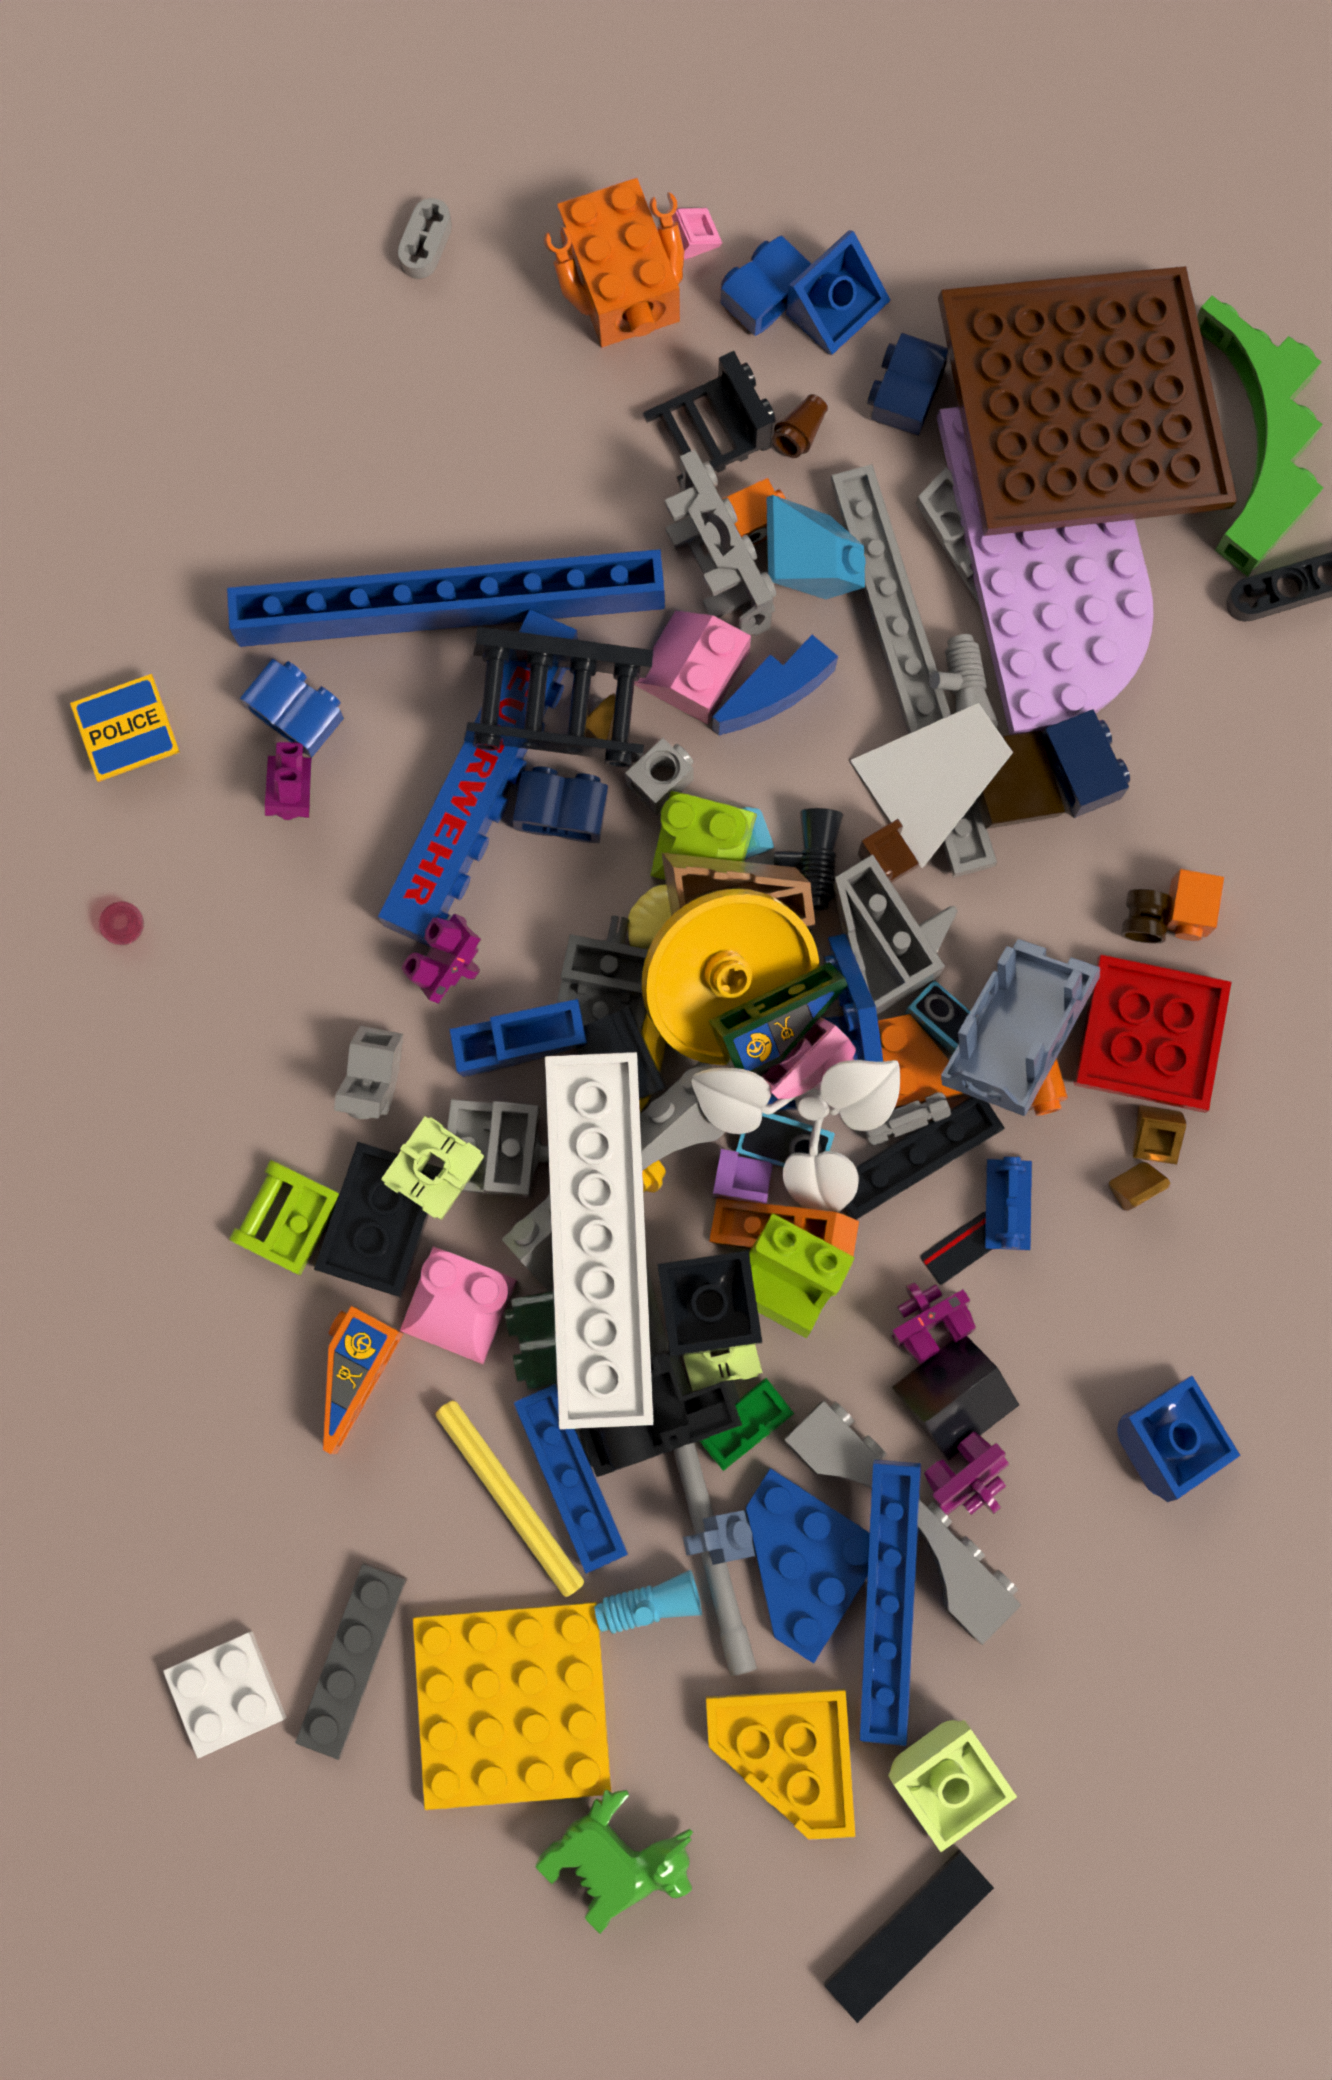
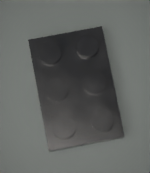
(372, 1226)

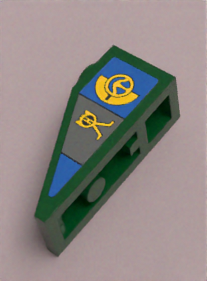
(772, 1024)

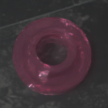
(130, 932)

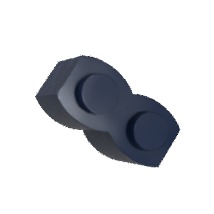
(909, 383)
(560, 805)

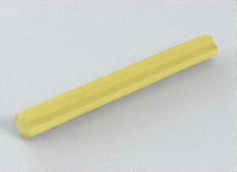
(509, 1498)

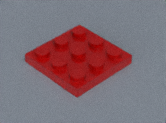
(1153, 1034)

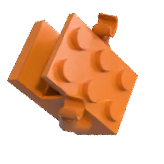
(619, 262)

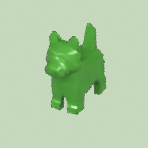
(611, 1868)

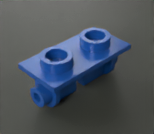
(1008, 1204)

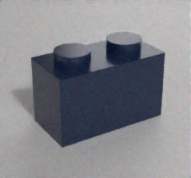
(1085, 763)

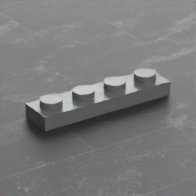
(351, 1661)

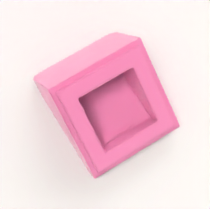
(696, 231)

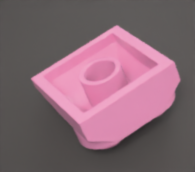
(809, 1060)
(458, 1305)

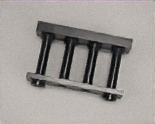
(584, 661)

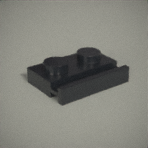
(622, 1034)

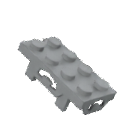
(730, 565)

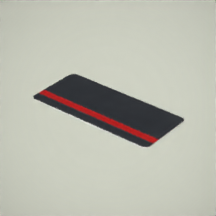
(957, 1250)

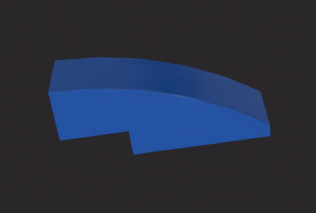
(776, 687)
(517, 1037)

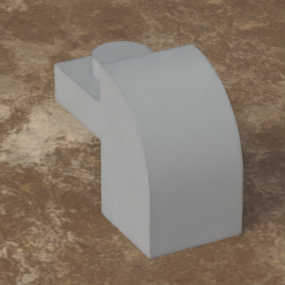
(370, 1073)

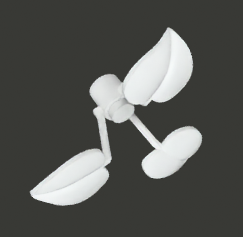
(854, 1088)

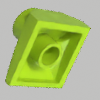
(702, 830)

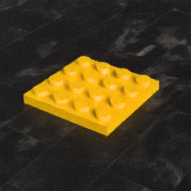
(511, 1706)

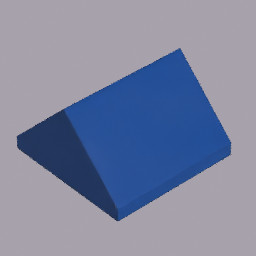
(836, 294)

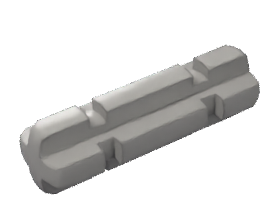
(911, 1117)

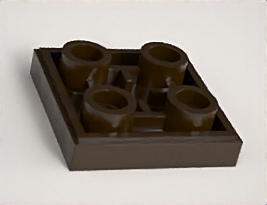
(1023, 786)

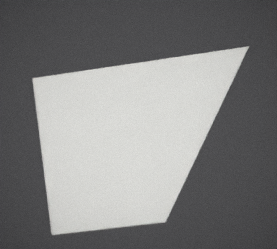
(934, 775)

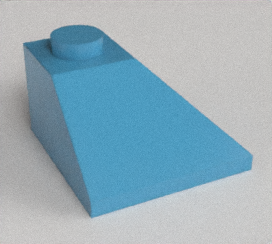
(812, 551)

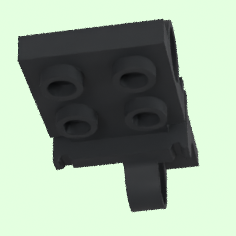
(677, 1419)

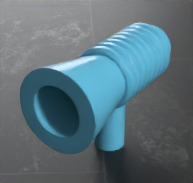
(642, 1607)

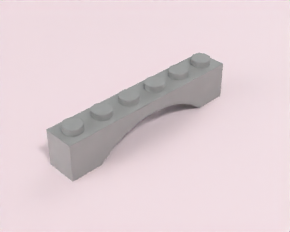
(665, 1127)
(969, 1590)

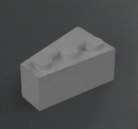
(883, 935)

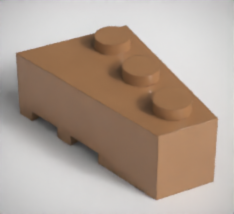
(696, 876)

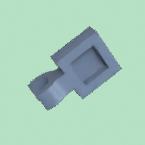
(725, 1537)

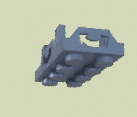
(1019, 1026)

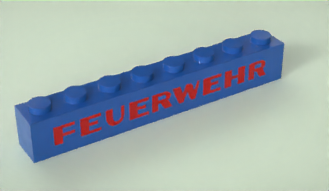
(468, 804)

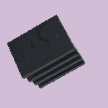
(737, 407)

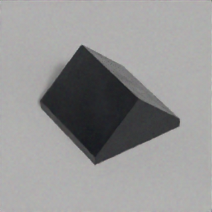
(956, 1394)

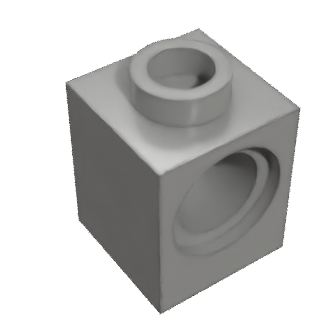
(655, 792)

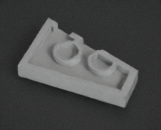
(941, 513)

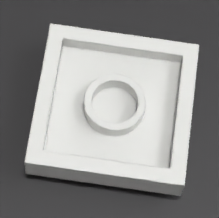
(224, 1694)

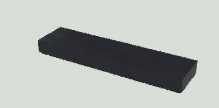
(922, 1154)
(908, 1935)

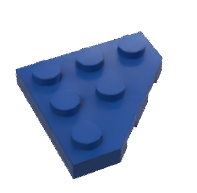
(858, 1007)
(806, 1561)

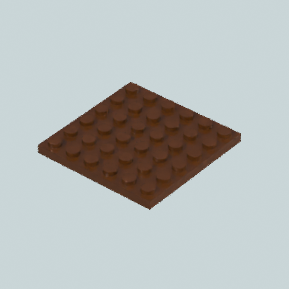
(1086, 400)

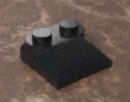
(709, 1304)

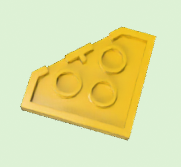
(790, 1753)

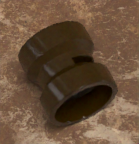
(1146, 916)

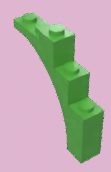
(1283, 431)

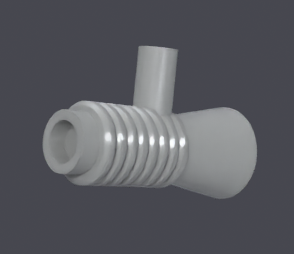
(964, 675)

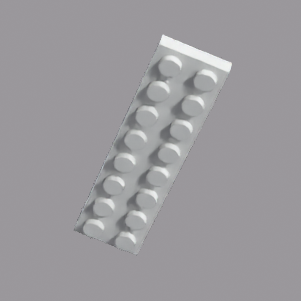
(598, 1241)

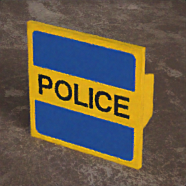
(124, 727)

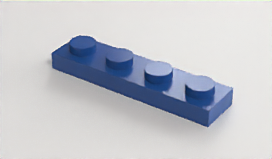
(571, 1481)

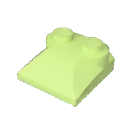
(950, 1782)

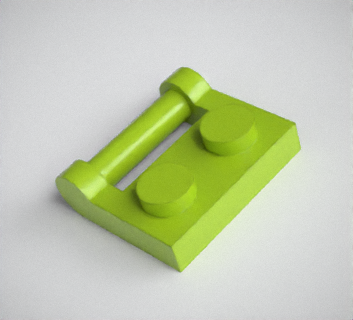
(298, 1223)

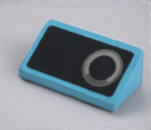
(939, 1015)
(779, 1138)

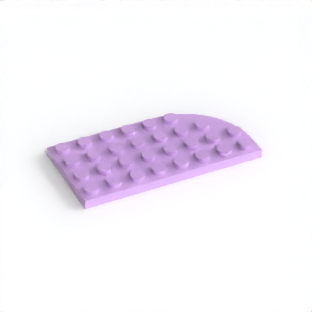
(1057, 605)

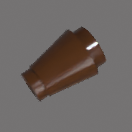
(799, 427)

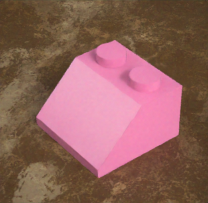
(696, 663)

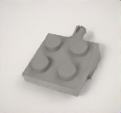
(508, 1141)

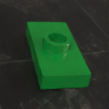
(760, 1414)

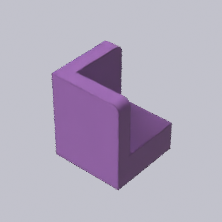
(742, 1178)

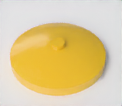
(717, 958)

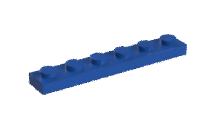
(890, 1602)

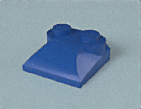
(1176, 1440)

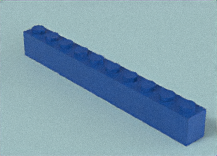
(446, 598)

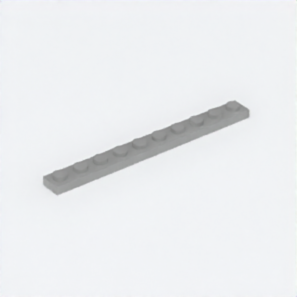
(904, 641)

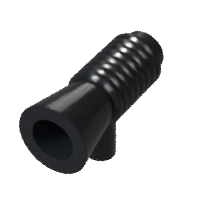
(817, 859)

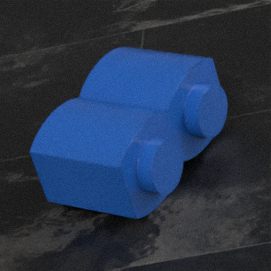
(759, 289)
(293, 707)

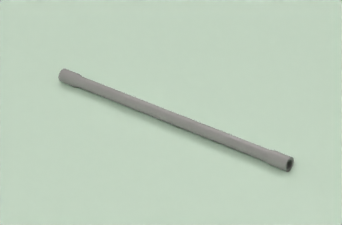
(732, 1631)

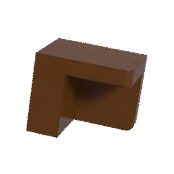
(889, 851)

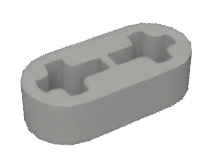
(417, 235)

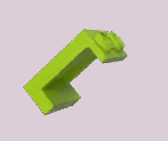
(795, 1274)

